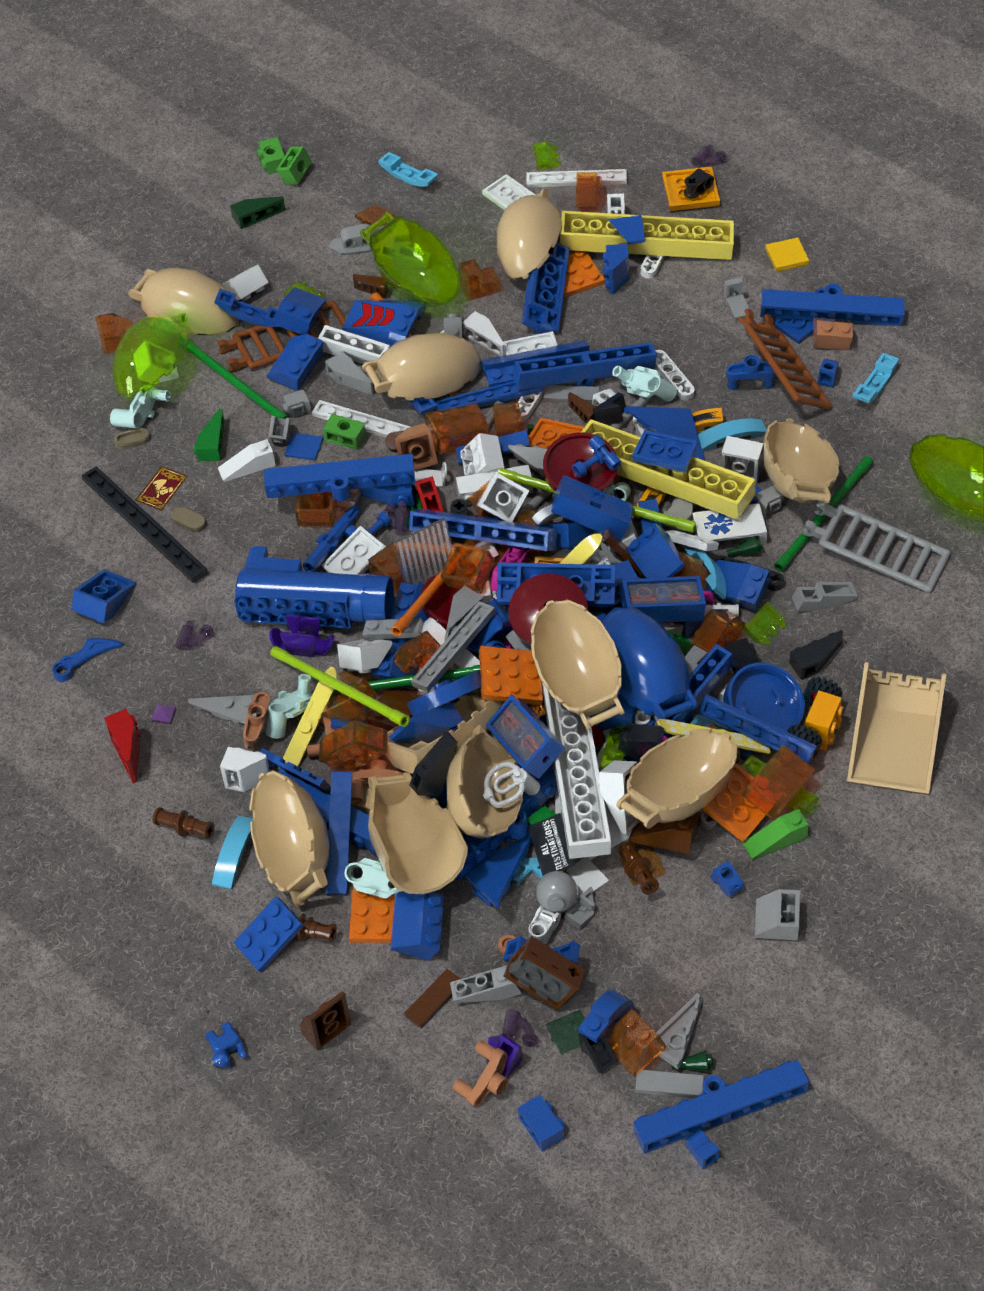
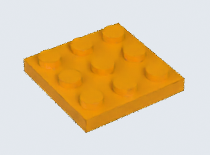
(675, 185)

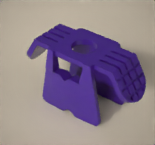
(301, 644)

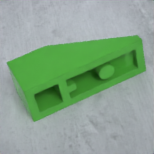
(778, 834)

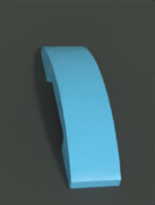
(406, 173)
(877, 379)
(734, 428)
(716, 578)
(232, 852)

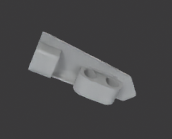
(351, 240)

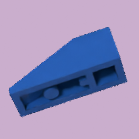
(392, 494)

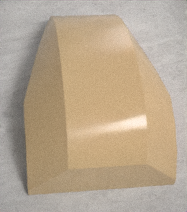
(473, 712)

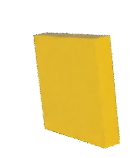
(787, 254)

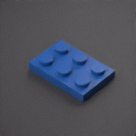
(665, 451)
(268, 934)

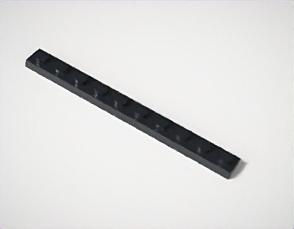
(145, 524)

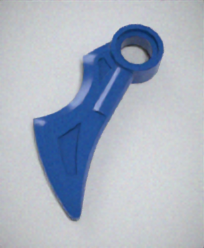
(92, 648)

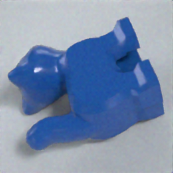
(224, 1044)

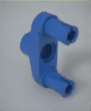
(750, 369)

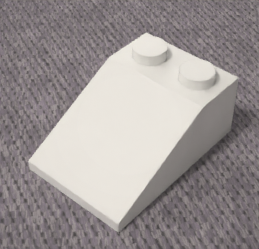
(614, 786)

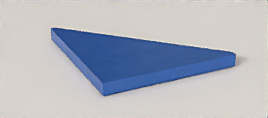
(668, 421)
(494, 873)

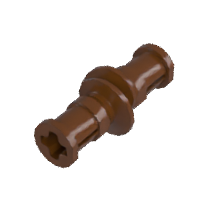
(183, 823)
(638, 867)
(316, 930)

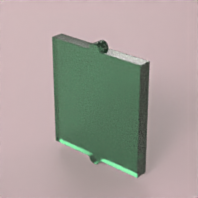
(565, 1031)

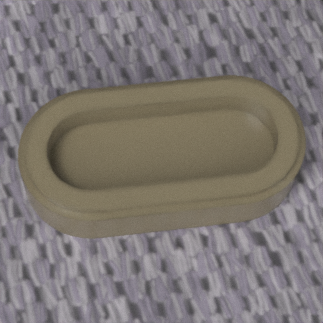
(131, 438)
(188, 519)

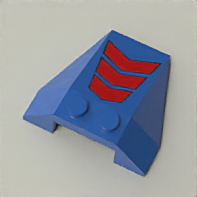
(383, 319)

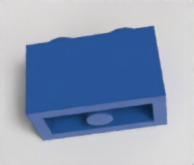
(541, 1122)

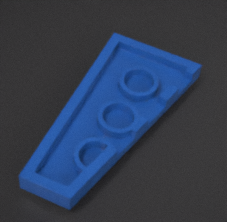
(294, 770)

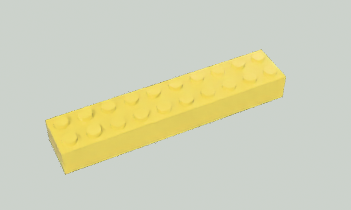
(662, 235)
(701, 484)

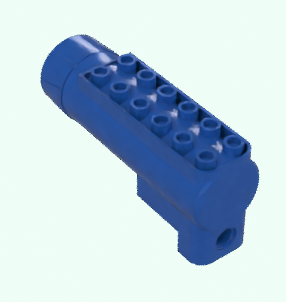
(279, 587)

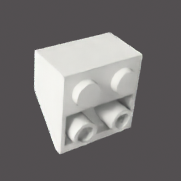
(482, 455)
(242, 768)

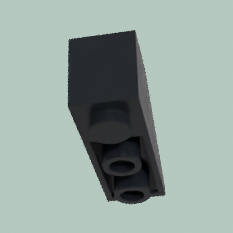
(812, 657)
(432, 770)

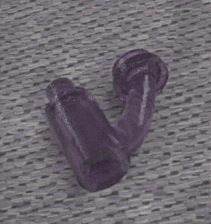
(703, 155)
(398, 516)
(186, 633)
(510, 1027)

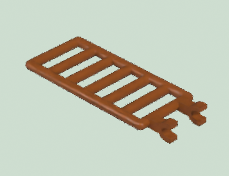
(768, 353)
(246, 360)

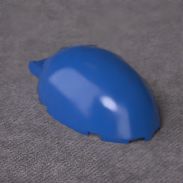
(651, 664)

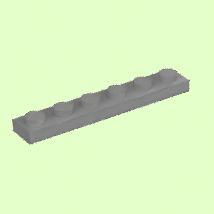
(453, 646)

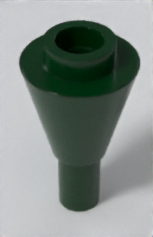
(750, 546)
(699, 1061)

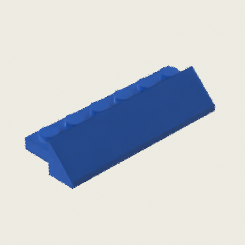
(546, 292)
(501, 369)
(593, 579)
(404, 600)

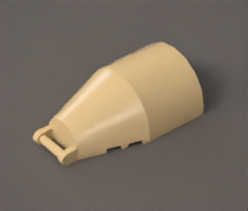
(413, 836)

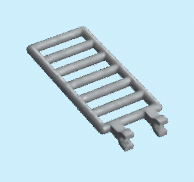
(836, 513)

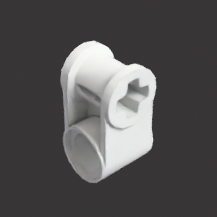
(544, 924)

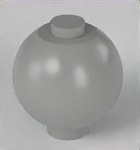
(557, 891)

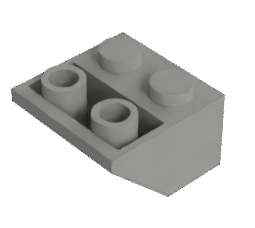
(778, 915)

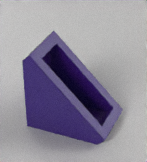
(513, 1051)

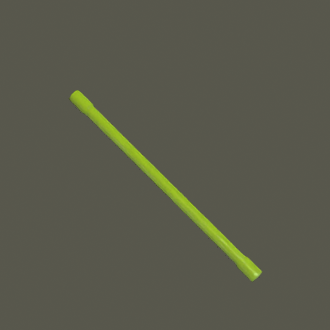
(679, 523)
(394, 715)

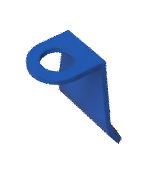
(483, 637)

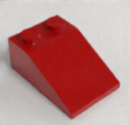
(124, 736)

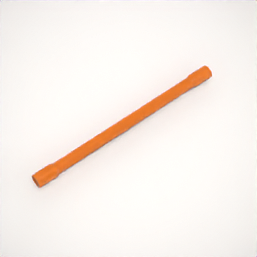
(403, 622)

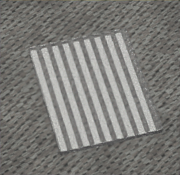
(423, 552)

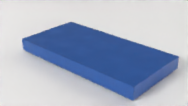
(796, 329)

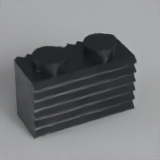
(742, 653)

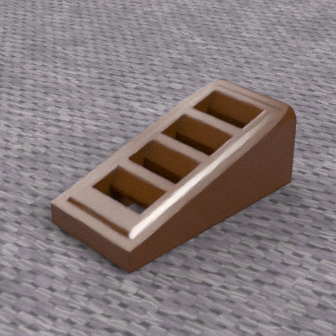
(375, 284)
(581, 407)

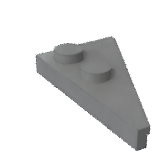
(228, 707)
(678, 1032)

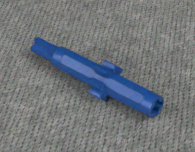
(329, 541)

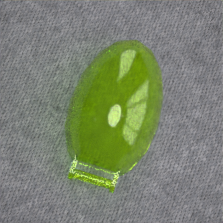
(413, 260)
(148, 352)
(951, 473)

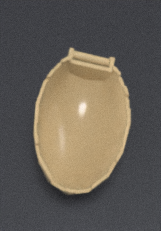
(527, 233)
(187, 292)
(425, 366)
(799, 461)
(577, 661)
(679, 777)
(466, 787)
(289, 836)

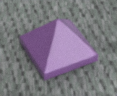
(163, 714)

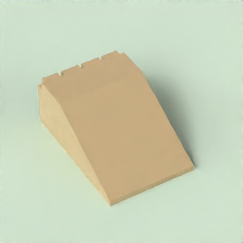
(896, 731)

